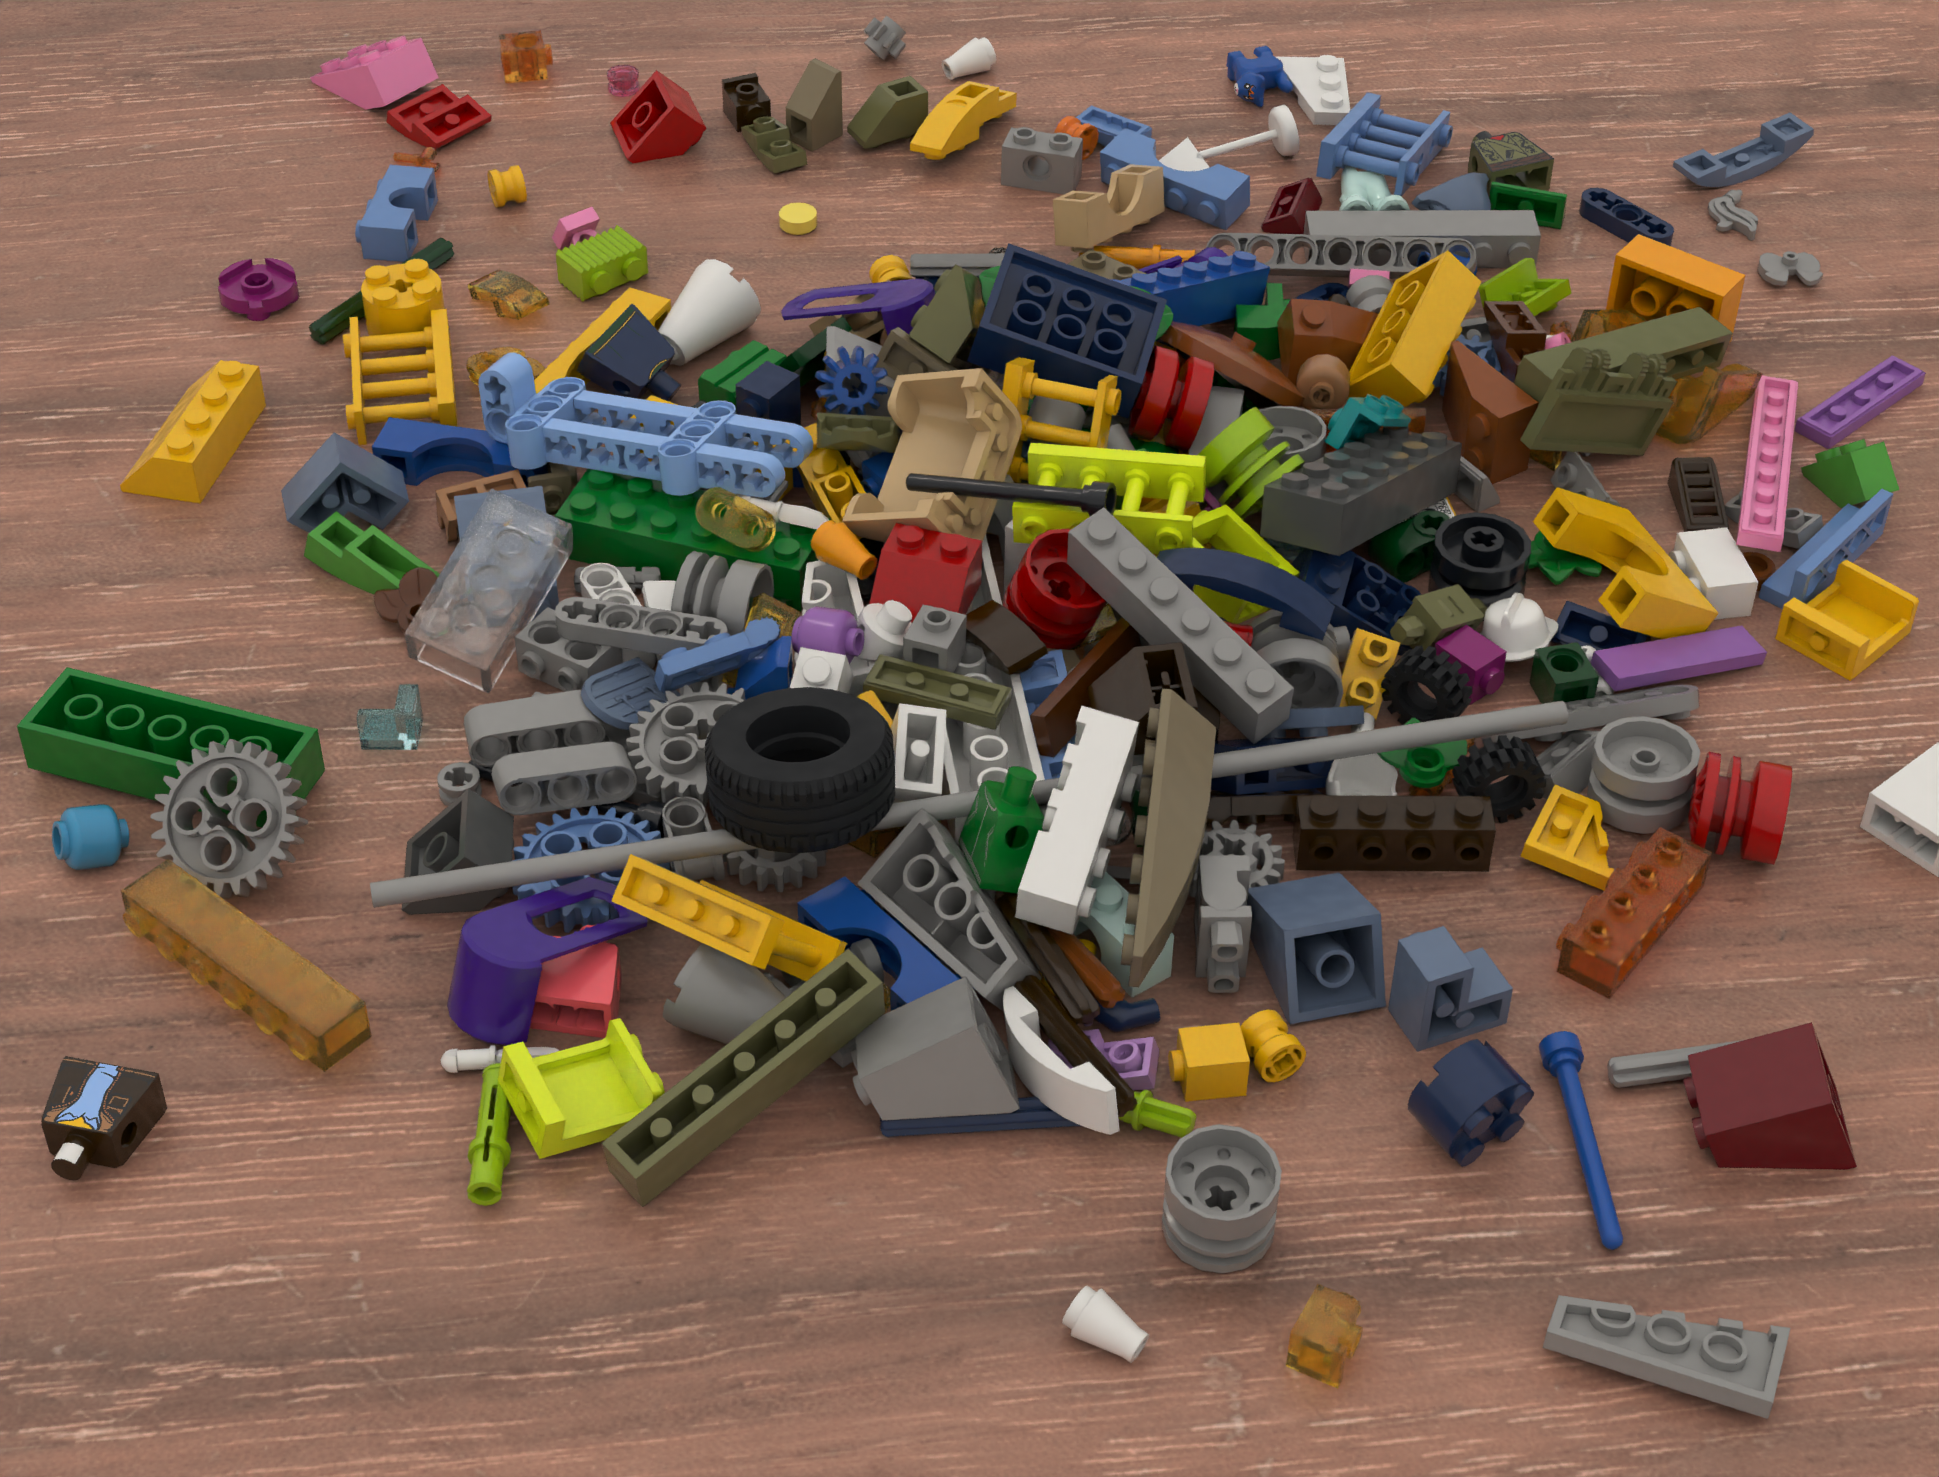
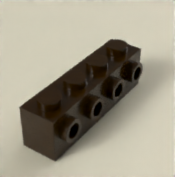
(1393, 833)

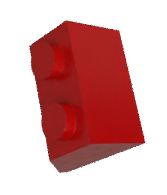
(658, 121)
(928, 569)

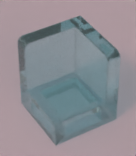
(393, 727)

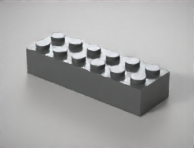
(1360, 489)

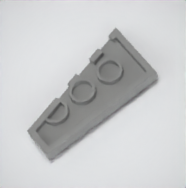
(1694, 1358)

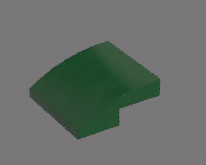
(810, 356)

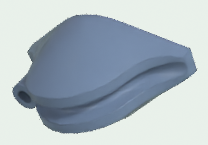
(1459, 193)

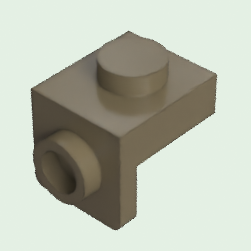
(556, 484)

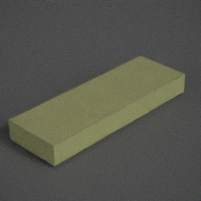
(925, 686)

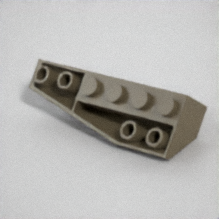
(1172, 830)

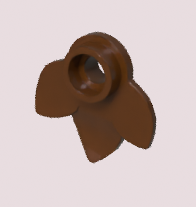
(403, 603)

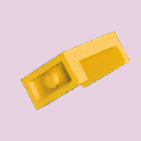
(1848, 621)

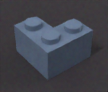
(344, 480)
(1445, 992)

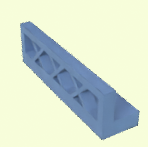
(1817, 561)

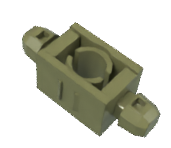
(1437, 616)

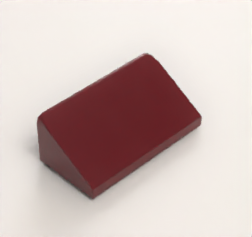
(1290, 206)

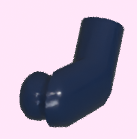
(1129, 1015)

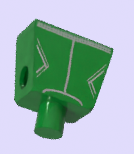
(1002, 830)

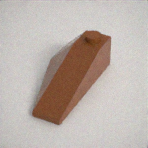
(1320, 328)

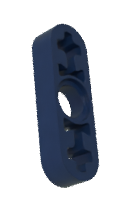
(1622, 217)

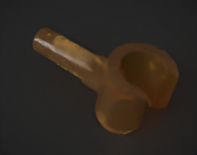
(419, 160)

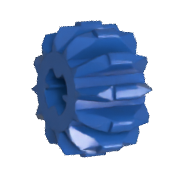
(864, 370)

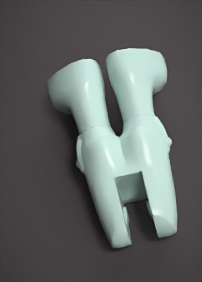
(1367, 192)

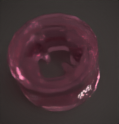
(623, 80)

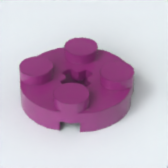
(258, 287)

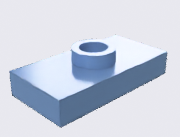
(1111, 124)

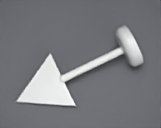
(1281, 131)

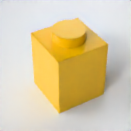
(1210, 1062)

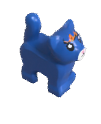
(1257, 74)

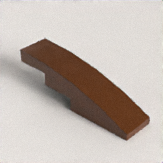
(1513, 333)

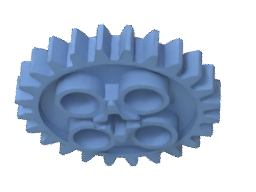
(567, 837)

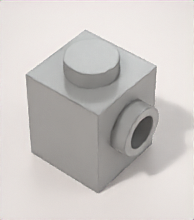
(936, 638)

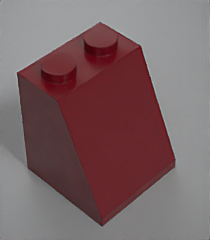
(1769, 1104)

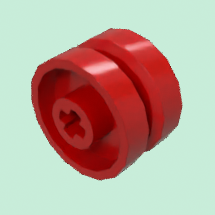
(1172, 398)

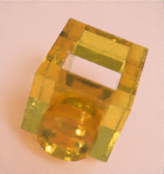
(1325, 1335)

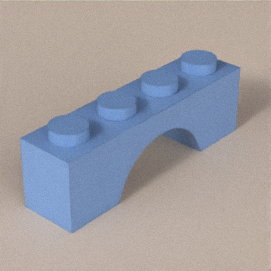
(1210, 195)

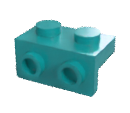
(1364, 416)

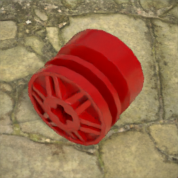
(1052, 595)
(1741, 807)

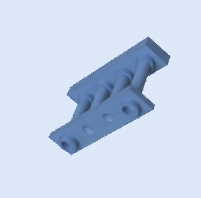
(1383, 143)

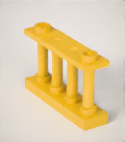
(438, 383)
(1022, 384)
(725, 920)

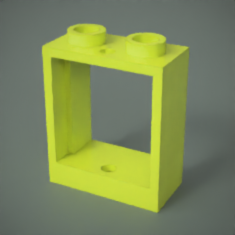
(1232, 534)

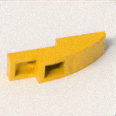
(959, 117)
(828, 479)

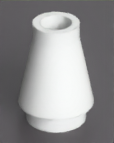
(970, 59)
(1104, 1324)

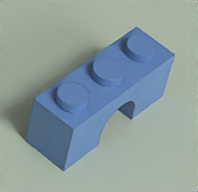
(390, 217)

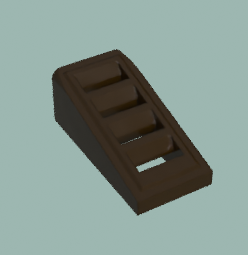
(1697, 492)

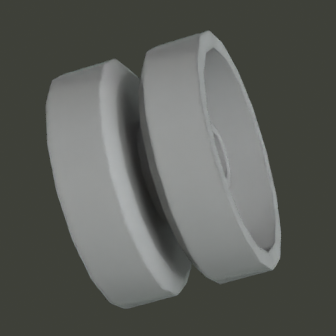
(1643, 774)

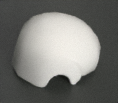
(1361, 777)

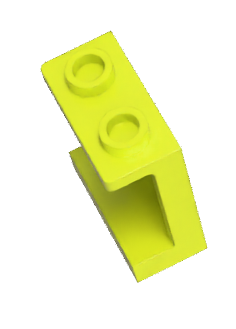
(580, 1091)

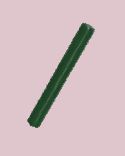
(338, 318)

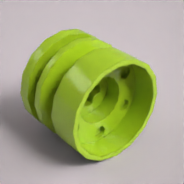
(1245, 462)

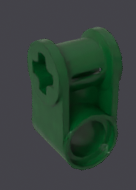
(1408, 546)

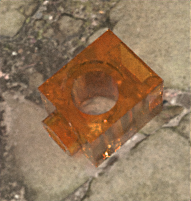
(524, 56)

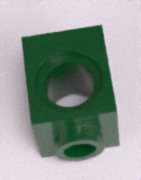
(1562, 674)

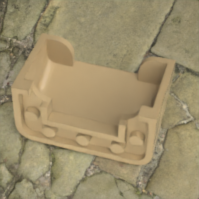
(951, 428)

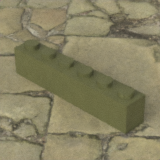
(1685, 339)
(744, 1077)

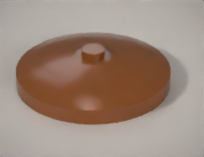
(1236, 360)

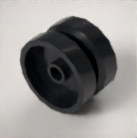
(1481, 555)

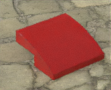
(437, 117)

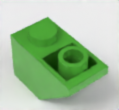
(1852, 472)

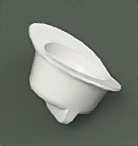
(1518, 627)

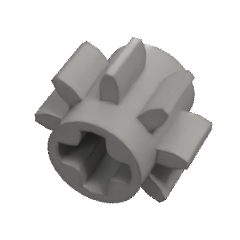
(884, 37)

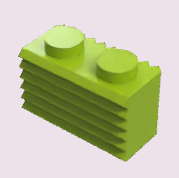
(601, 263)

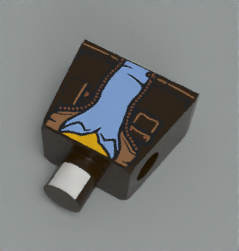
(99, 1114)

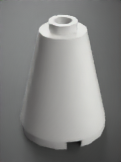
(709, 311)

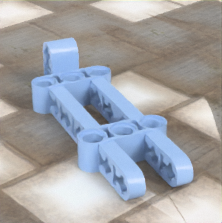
(684, 454)

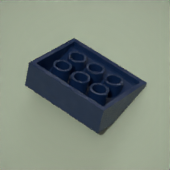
(1068, 323)

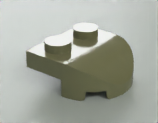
(857, 432)

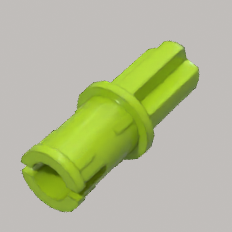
(1159, 1115)

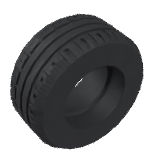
(800, 769)

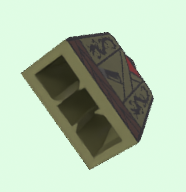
(1510, 160)

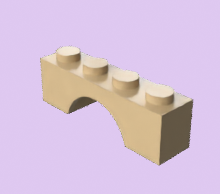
(1094, 218)

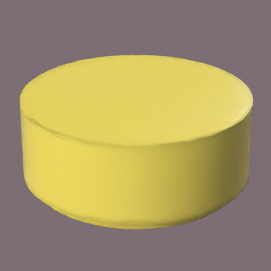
(798, 218)

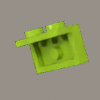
(1522, 284)

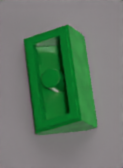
(1547, 205)

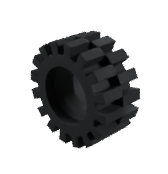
(1436, 675)
(1496, 761)

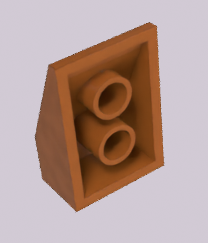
(1486, 415)

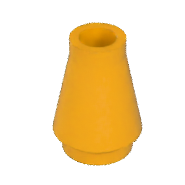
(841, 548)

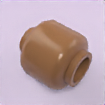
(1323, 382)

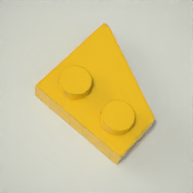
(1570, 838)

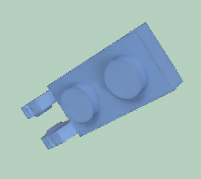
(716, 656)

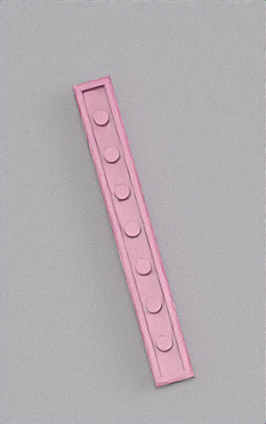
(1768, 465)

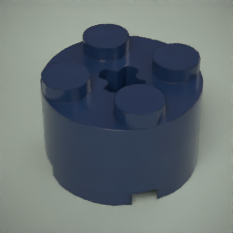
(1471, 1101)

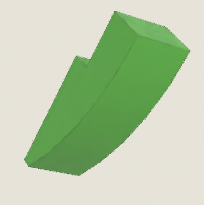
(358, 556)

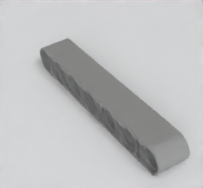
(1324, 246)

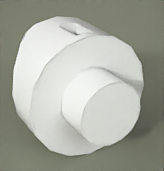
(884, 629)

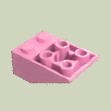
(378, 73)

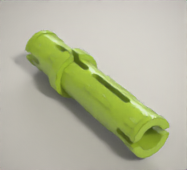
(489, 1150)

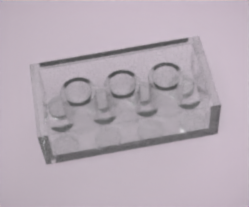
(489, 590)

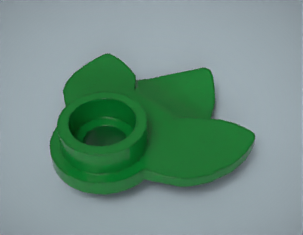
(1558, 563)
(1426, 764)

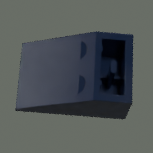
(1358, 589)

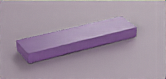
(1859, 402)
(1678, 658)

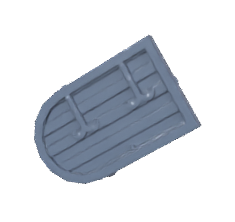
(622, 692)

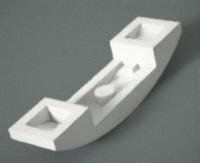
(1073, 1093)

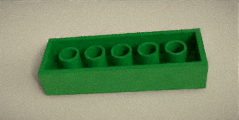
(639, 526)
(135, 734)

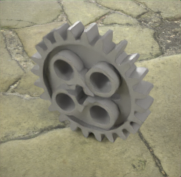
(671, 740)
(259, 787)

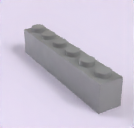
(1497, 235)
(1168, 612)

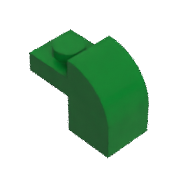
(1260, 321)

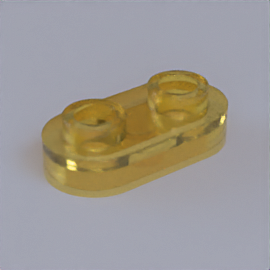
(738, 520)

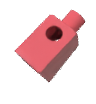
(579, 991)

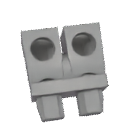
(1222, 920)

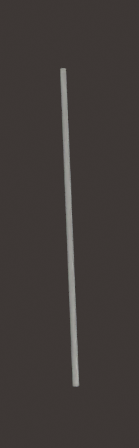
(958, 805)

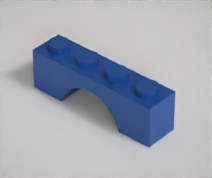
(433, 448)
(853, 916)

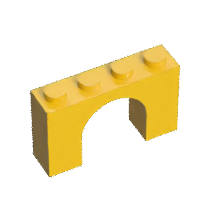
(1649, 587)

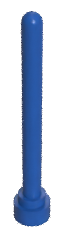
(1563, 1058)

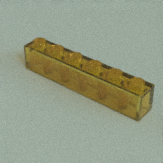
(246, 965)

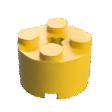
(400, 297)

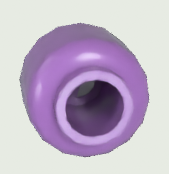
(828, 631)

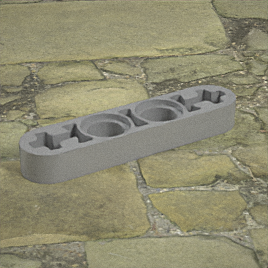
(579, 616)

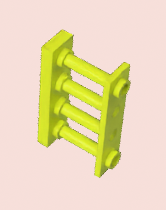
(1134, 475)

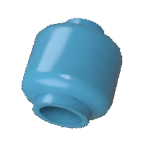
(89, 836)

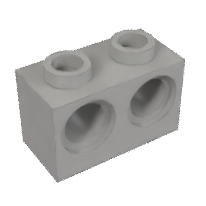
(558, 660)

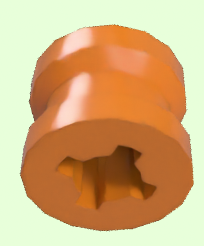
(1073, 127)

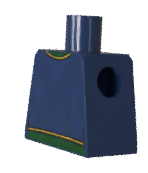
(631, 359)

